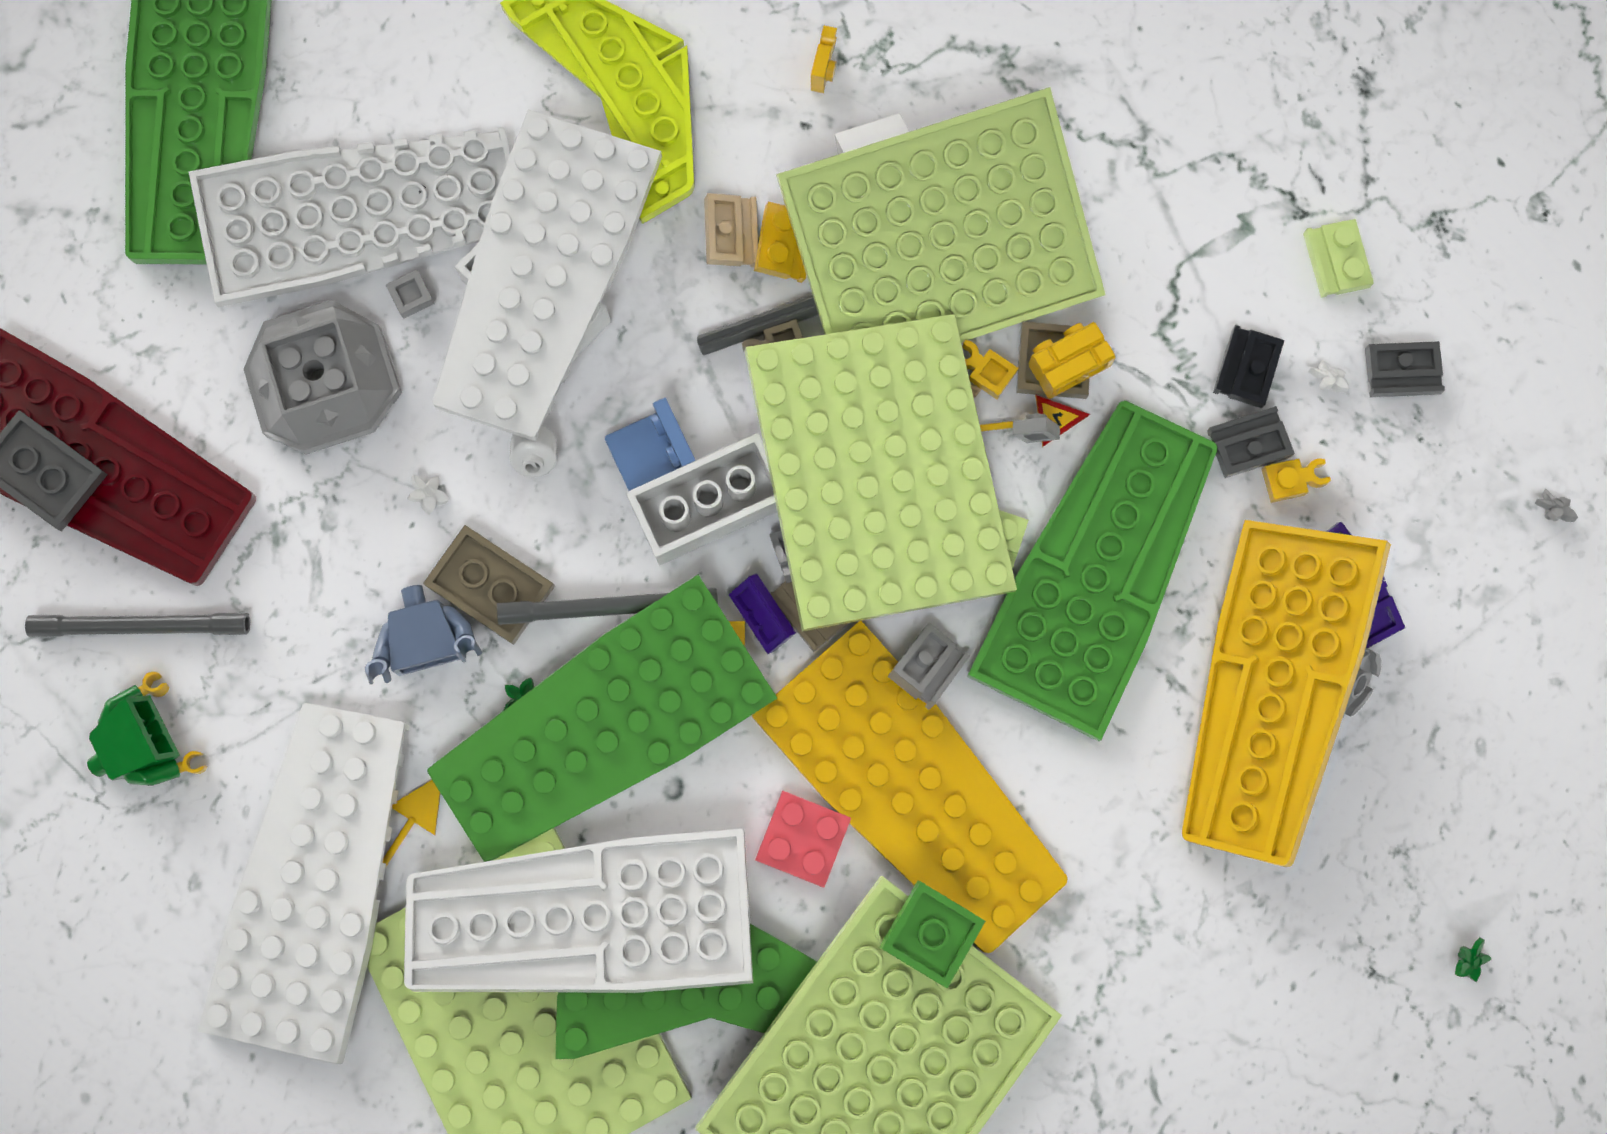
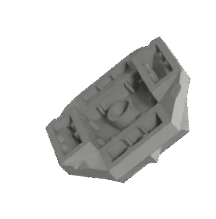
(341, 404)

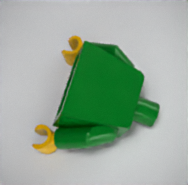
(134, 740)

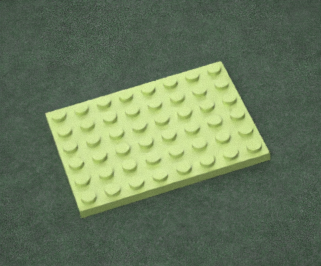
(947, 223)
(879, 471)
(883, 1045)
(495, 1053)

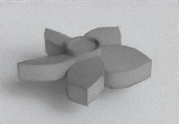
(1557, 507)

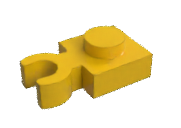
(823, 67)
(990, 371)
(1290, 480)

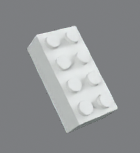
(705, 499)

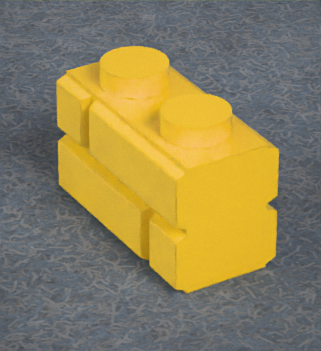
(1070, 359)

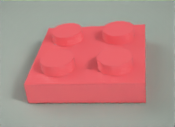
(803, 839)

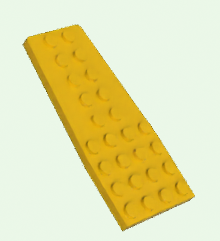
(1279, 685)
(911, 785)

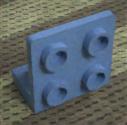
(649, 447)

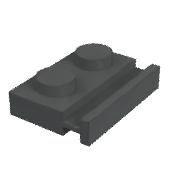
(1404, 369)
(1251, 442)

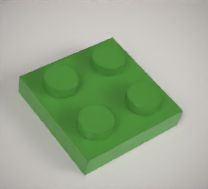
(932, 934)

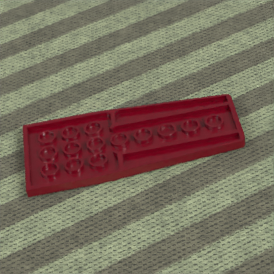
(158, 493)

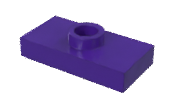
(762, 613)

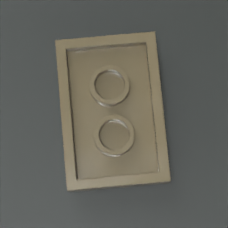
(480, 575)

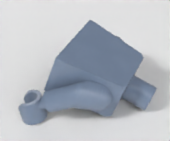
(420, 637)

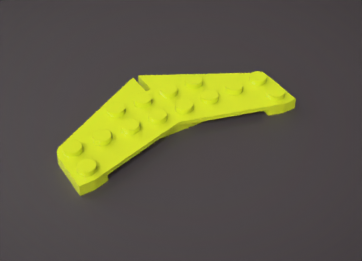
(622, 65)

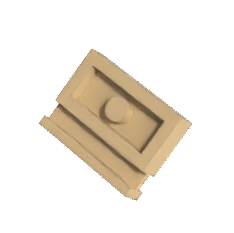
(730, 230)

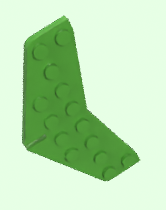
(607, 1020)

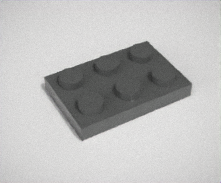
(45, 471)

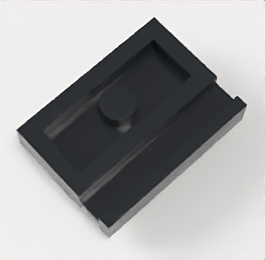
(1248, 366)

